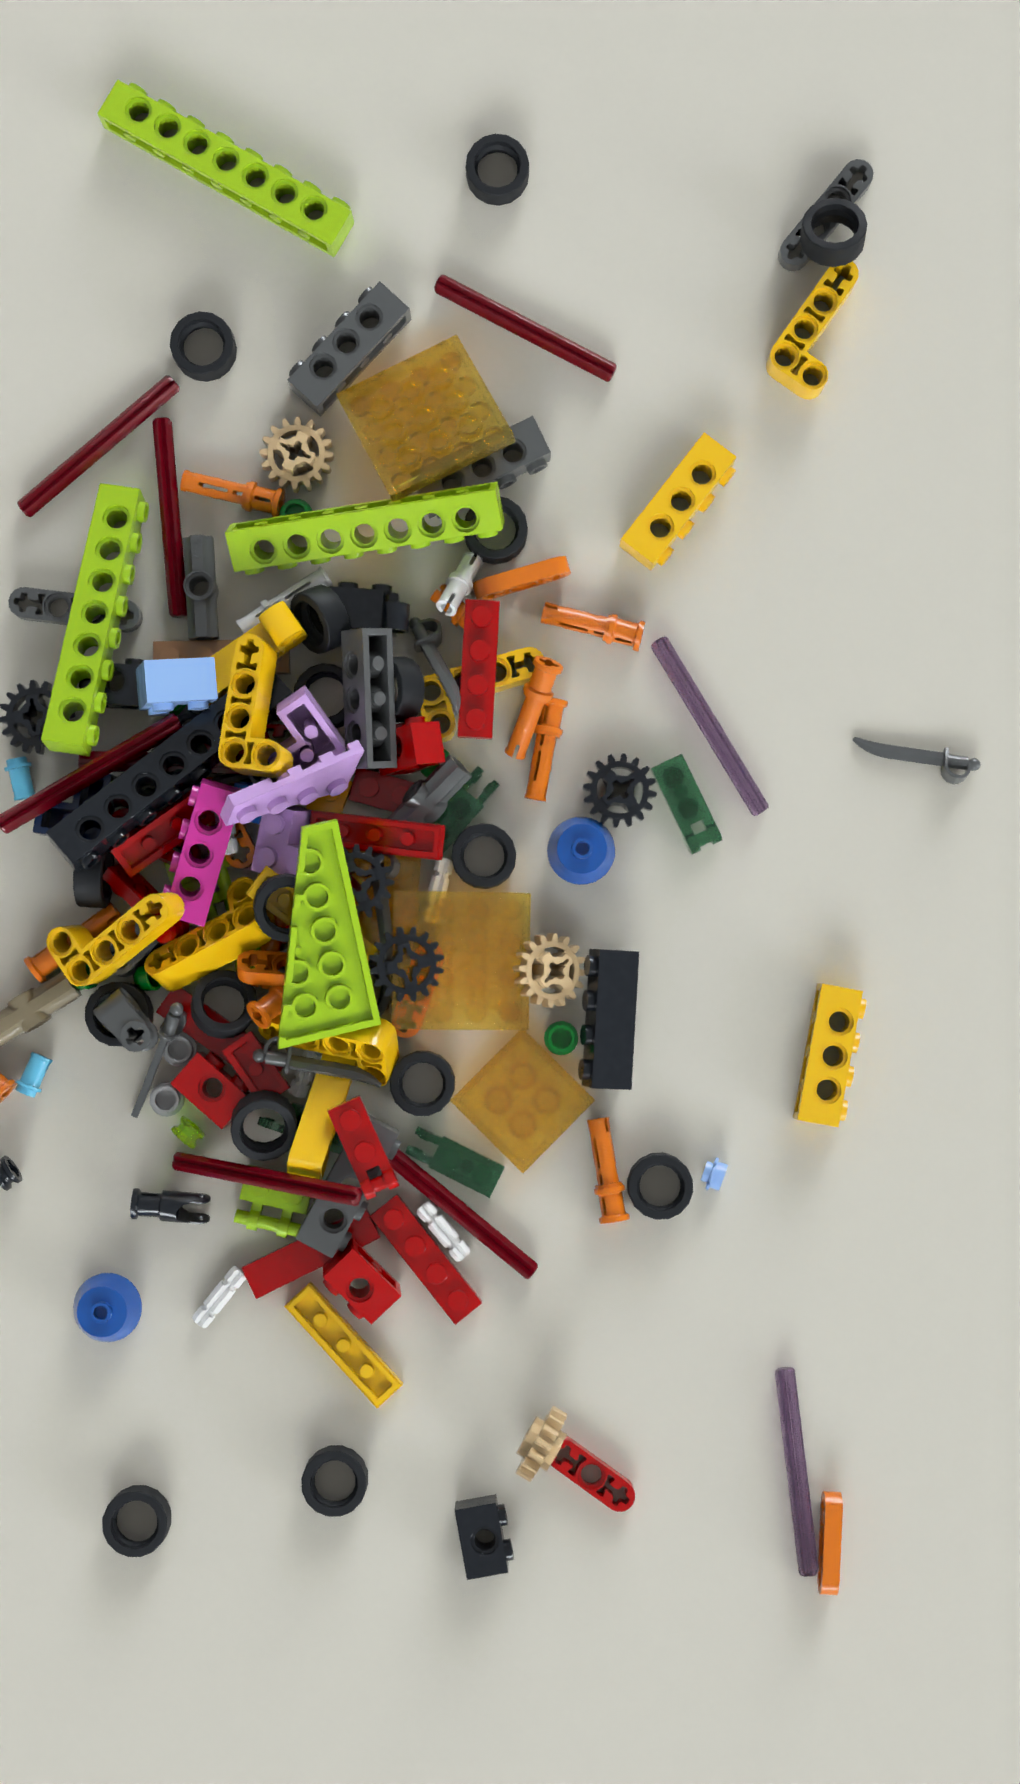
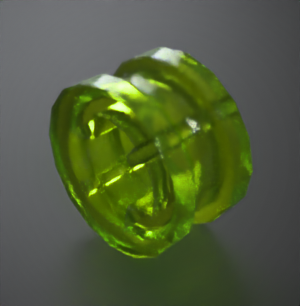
(188, 1132)

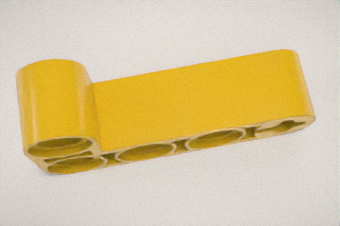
(815, 323)
(276, 627)
(252, 662)
(442, 707)
(121, 934)
(212, 945)
(371, 1047)
(316, 1131)

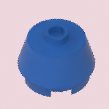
(581, 850)
(107, 1307)

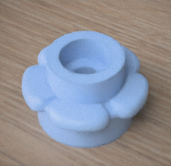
(714, 1174)

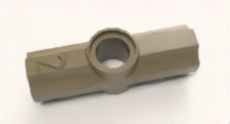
(35, 1007)

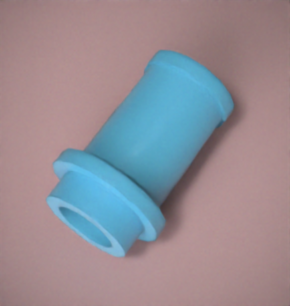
(20, 777)
(33, 1075)

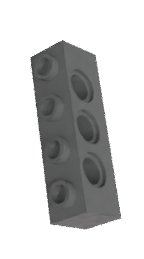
(374, 302)
(534, 459)
(370, 695)
(332, 1237)

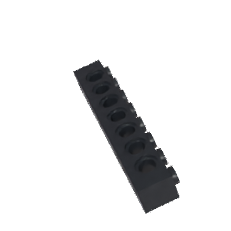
(150, 770)

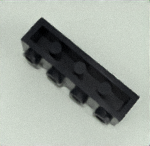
(609, 1019)

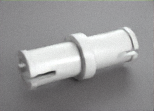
(459, 584)

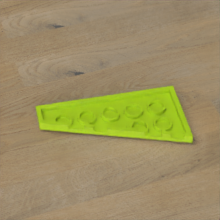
(326, 963)

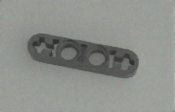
(834, 188)
(33, 613)

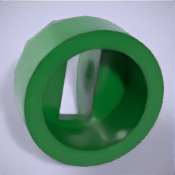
(144, 980)

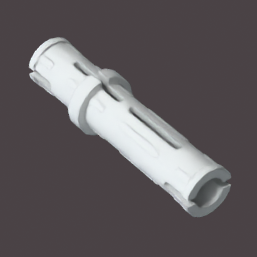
(316, 578)

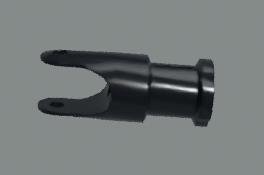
(168, 1206)

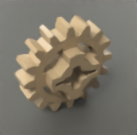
(301, 441)
(535, 970)
(541, 1443)

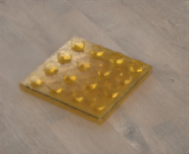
(425, 418)
(479, 947)

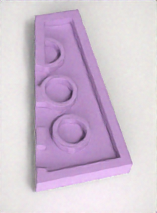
(294, 787)

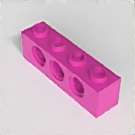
(209, 796)

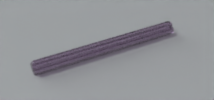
(709, 726)
(796, 1471)

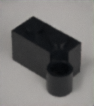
(374, 607)

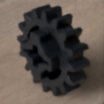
(22, 718)
(609, 778)
(378, 873)
(421, 960)

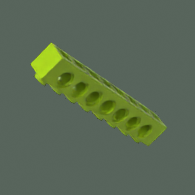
(130, 100)
(112, 505)
(250, 558)

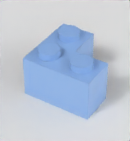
(175, 682)

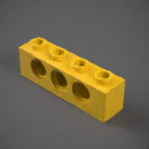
(704, 456)
(808, 1104)

